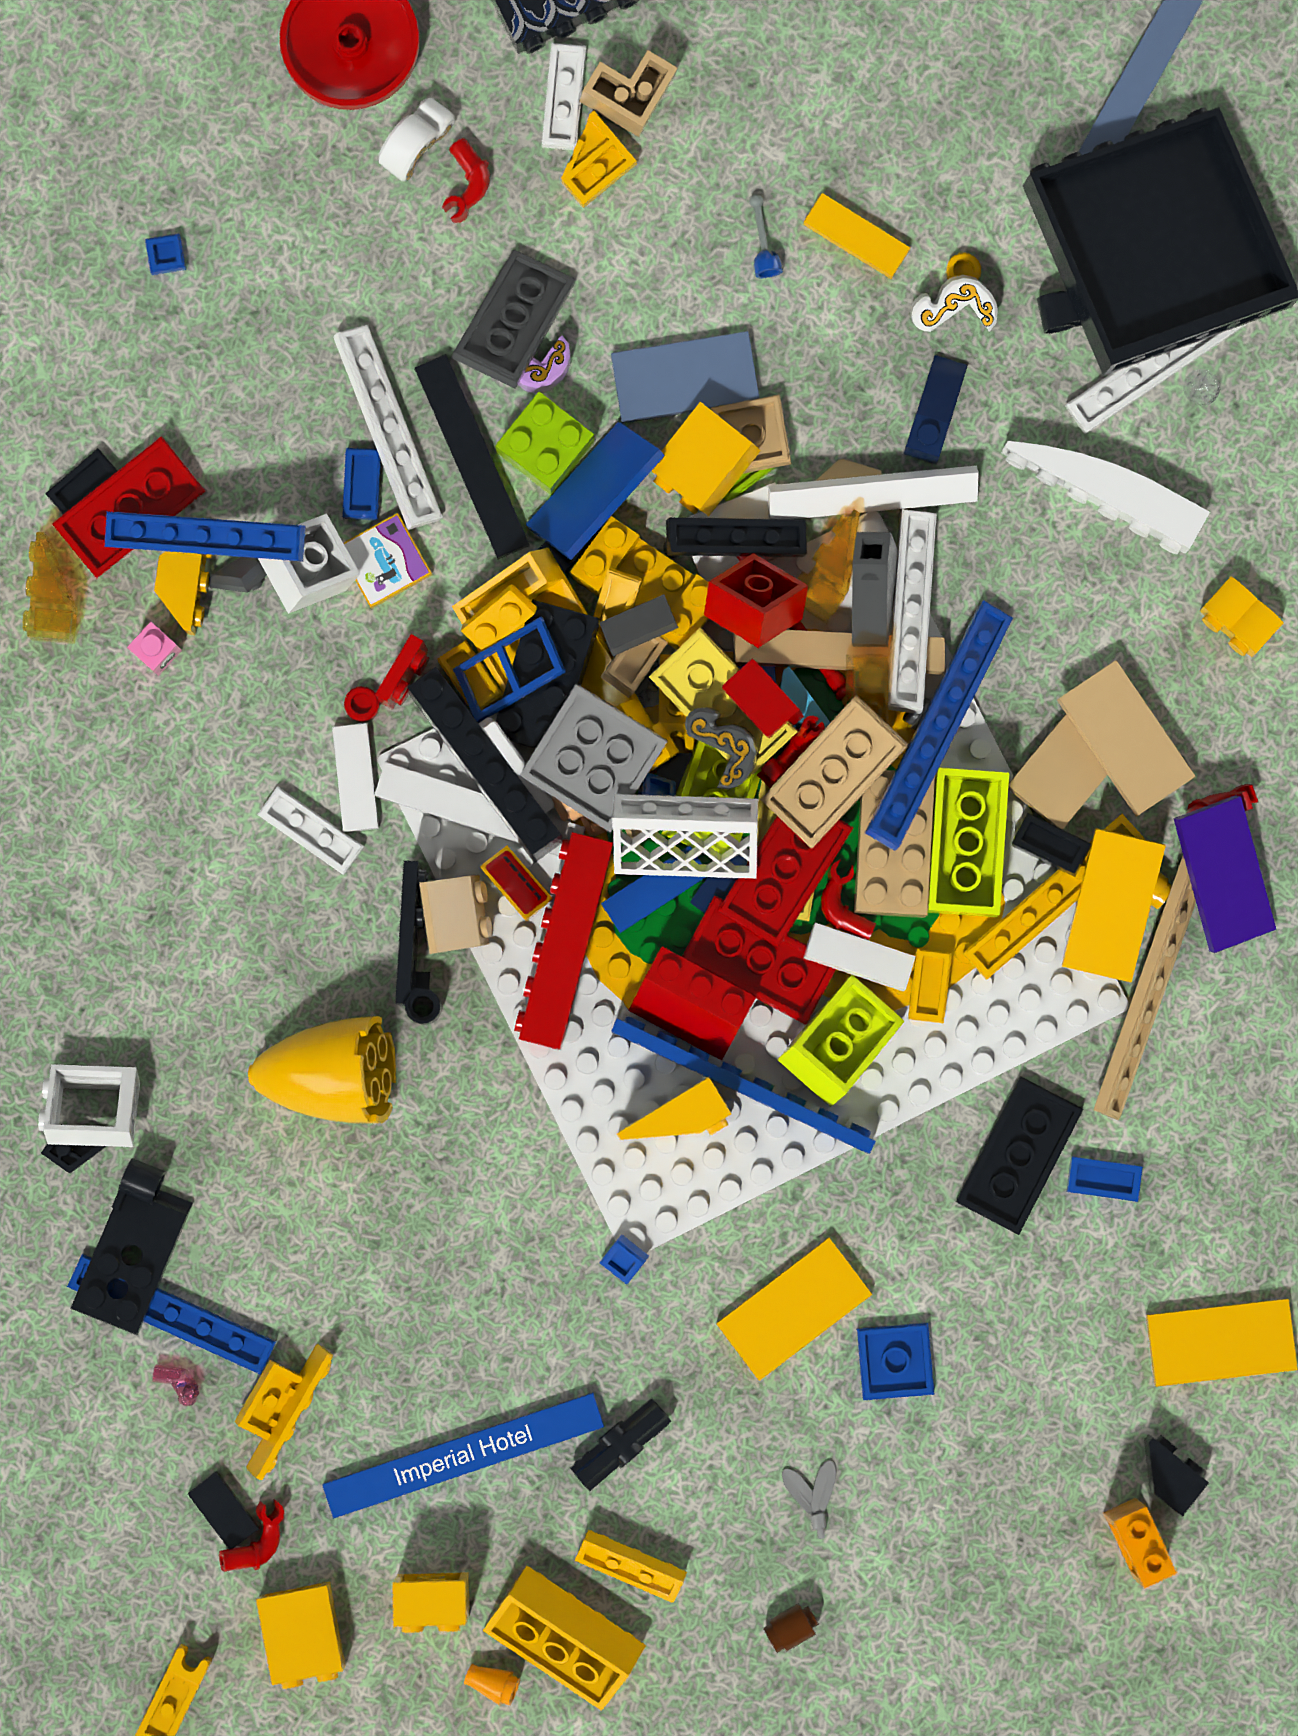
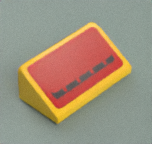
(516, 883)

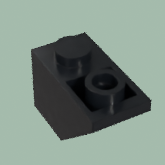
(1171, 1478)

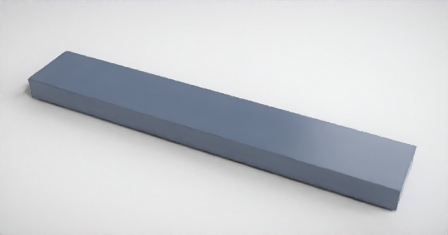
(1142, 73)

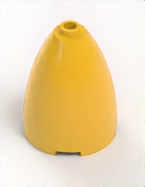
(331, 1071)

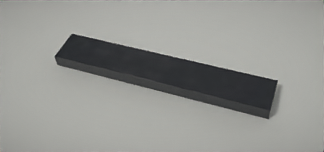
(471, 456)

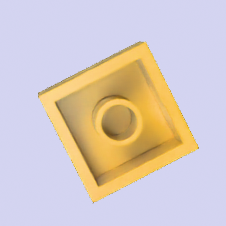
(431, 1601)

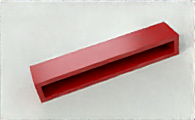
(565, 941)

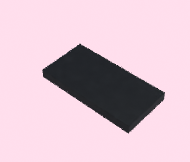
(1019, 1155)

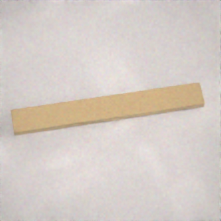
(1147, 996)

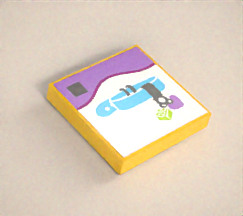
(386, 560)

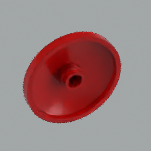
(349, 49)

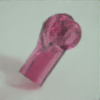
(181, 1381)

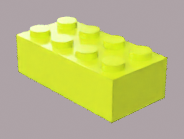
(968, 842)

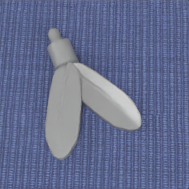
(813, 1501)

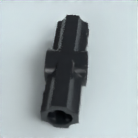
(620, 1444)

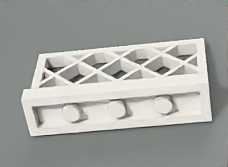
(685, 816)

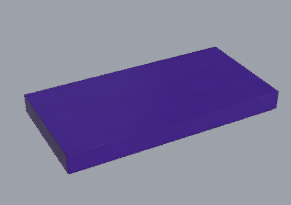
(1225, 874)

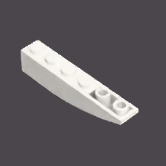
(1116, 491)

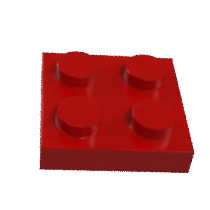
(410, 660)

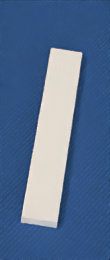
(1132, 382)
(387, 427)
(873, 493)
(911, 611)
(452, 803)

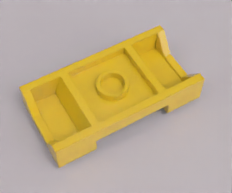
(624, 550)

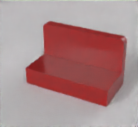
(761, 699)

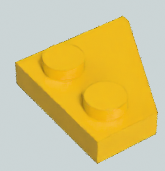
(596, 162)

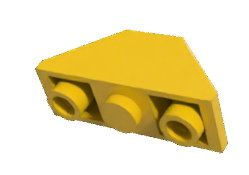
(180, 584)

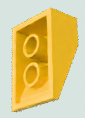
(688, 1113)

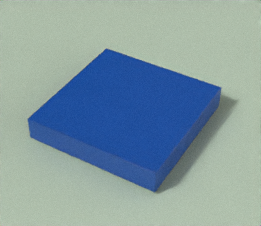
(895, 1361)

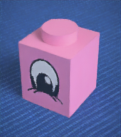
(154, 648)

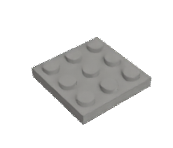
(592, 756)

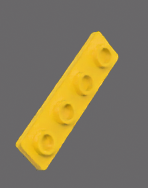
(277, 1404)

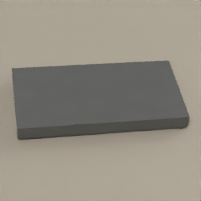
(514, 319)

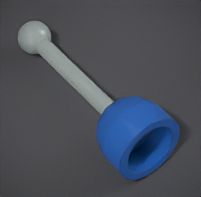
(766, 262)

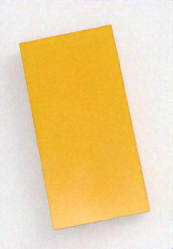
(1113, 905)
(794, 1309)
(1221, 1342)

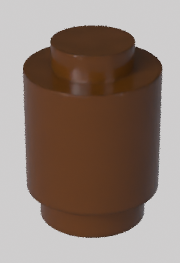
(791, 1628)

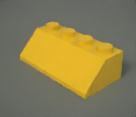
(564, 1638)

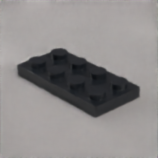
(573, 638)

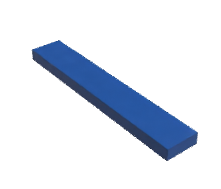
(205, 536)
(194, 1324)

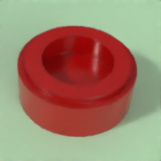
(361, 704)

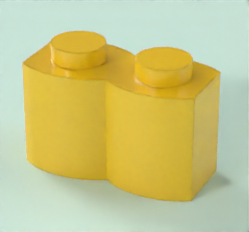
(1240, 617)

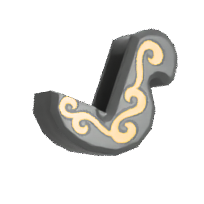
(727, 738)

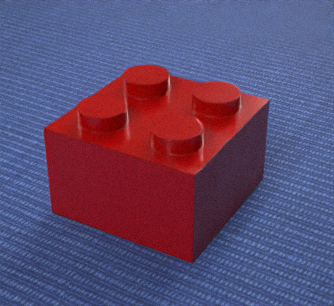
(755, 600)

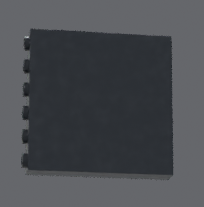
(1160, 239)

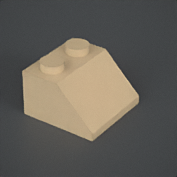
(455, 913)

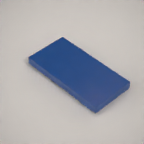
(595, 490)

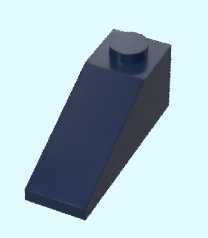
(935, 409)

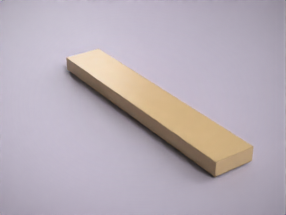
(823, 651)

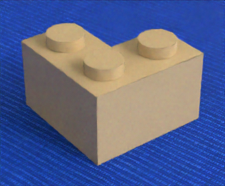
(625, 99)

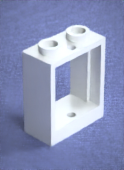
(90, 1077)

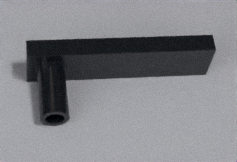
(735, 537)

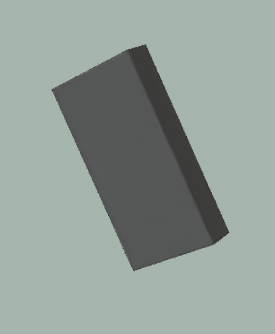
(638, 625)

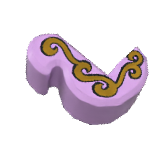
(550, 372)

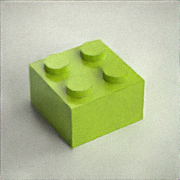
(545, 443)

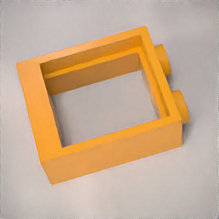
(1137, 1539)

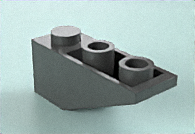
(873, 588)

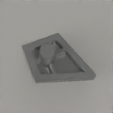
(240, 576)

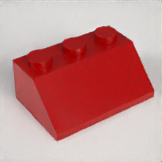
(691, 1003)

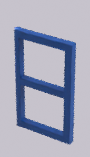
(518, 691)

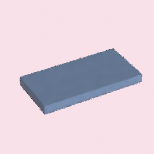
(681, 374)

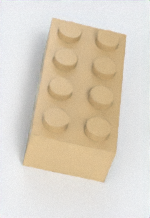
(889, 879)

